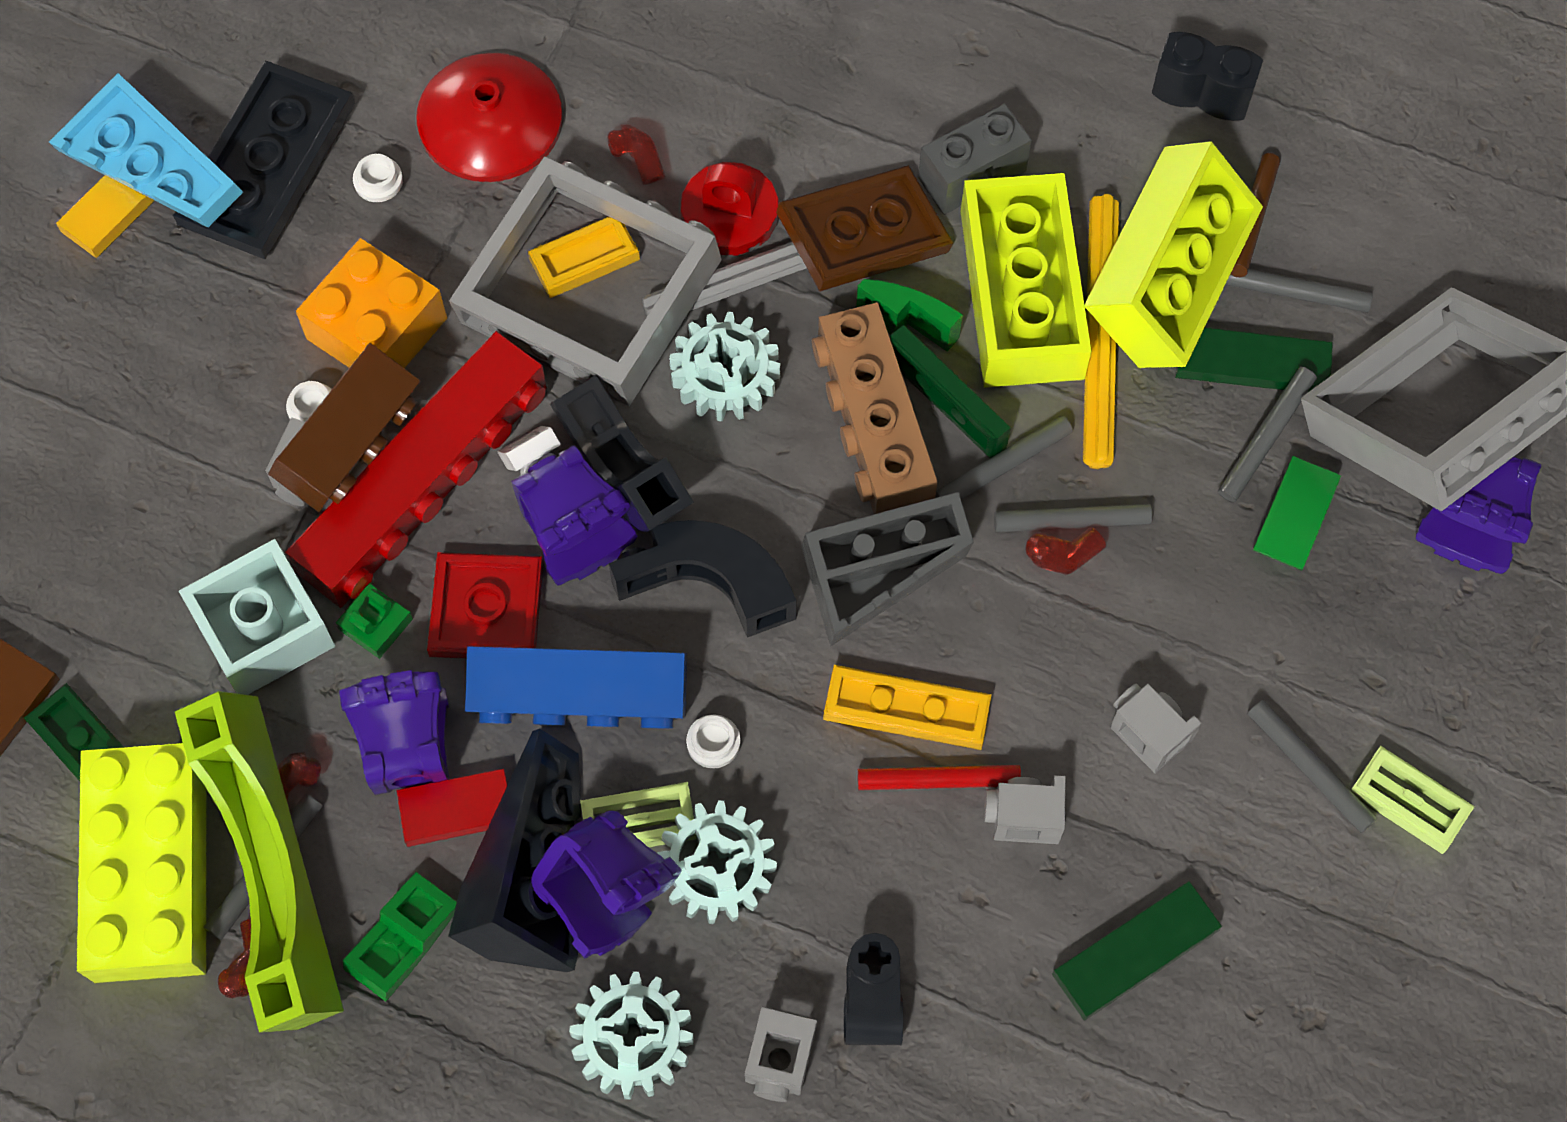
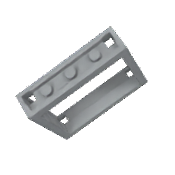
(622, 378)
(1479, 446)

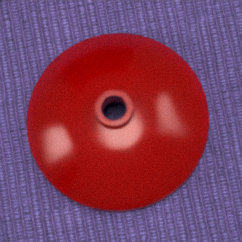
(494, 136)

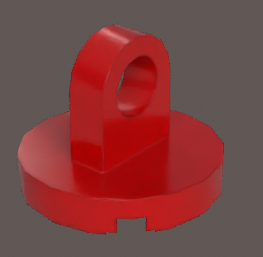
(733, 203)

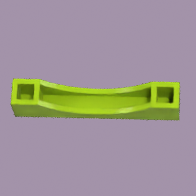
(288, 958)

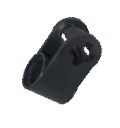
(873, 1001)

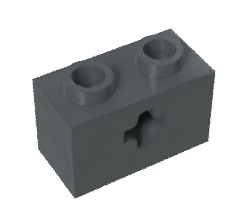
(981, 149)

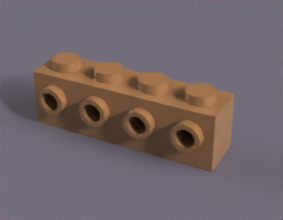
(875, 409)

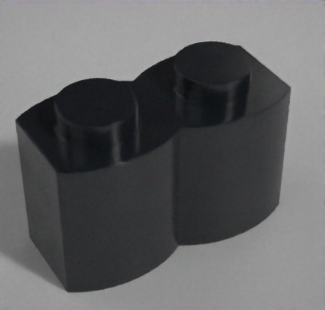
(1206, 76)

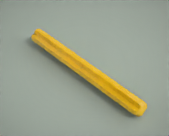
(1100, 374)

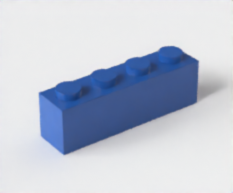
(576, 683)

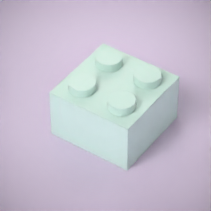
(257, 618)

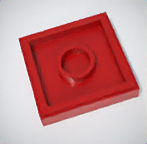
(484, 603)

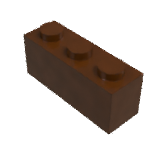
(346, 429)

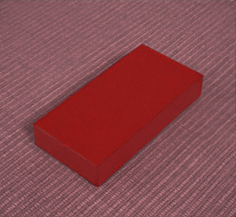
(450, 807)

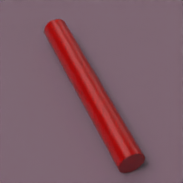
(936, 777)

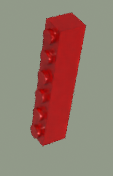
(418, 470)

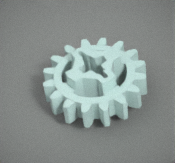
(707, 379)
(740, 854)
(656, 1038)

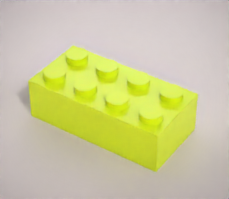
(1174, 255)
(1025, 280)
(141, 865)

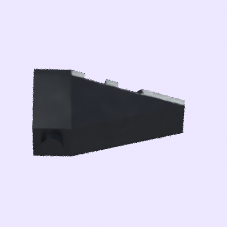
(496, 902)

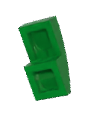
(908, 306)
(1297, 513)
(401, 937)

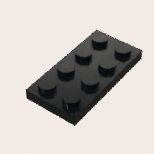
(272, 154)

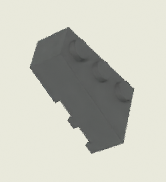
(882, 558)

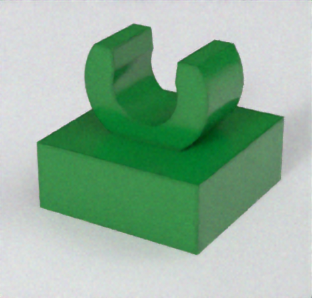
(374, 621)

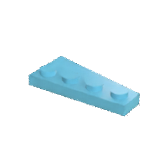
(146, 152)

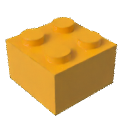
(371, 302)

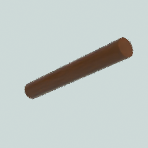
(1262, 191)

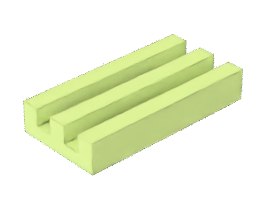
(641, 798)
(1402, 816)

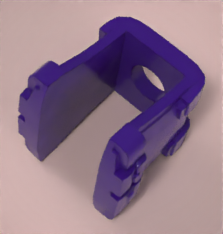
(573, 515)
(1485, 519)
(399, 728)
(601, 880)

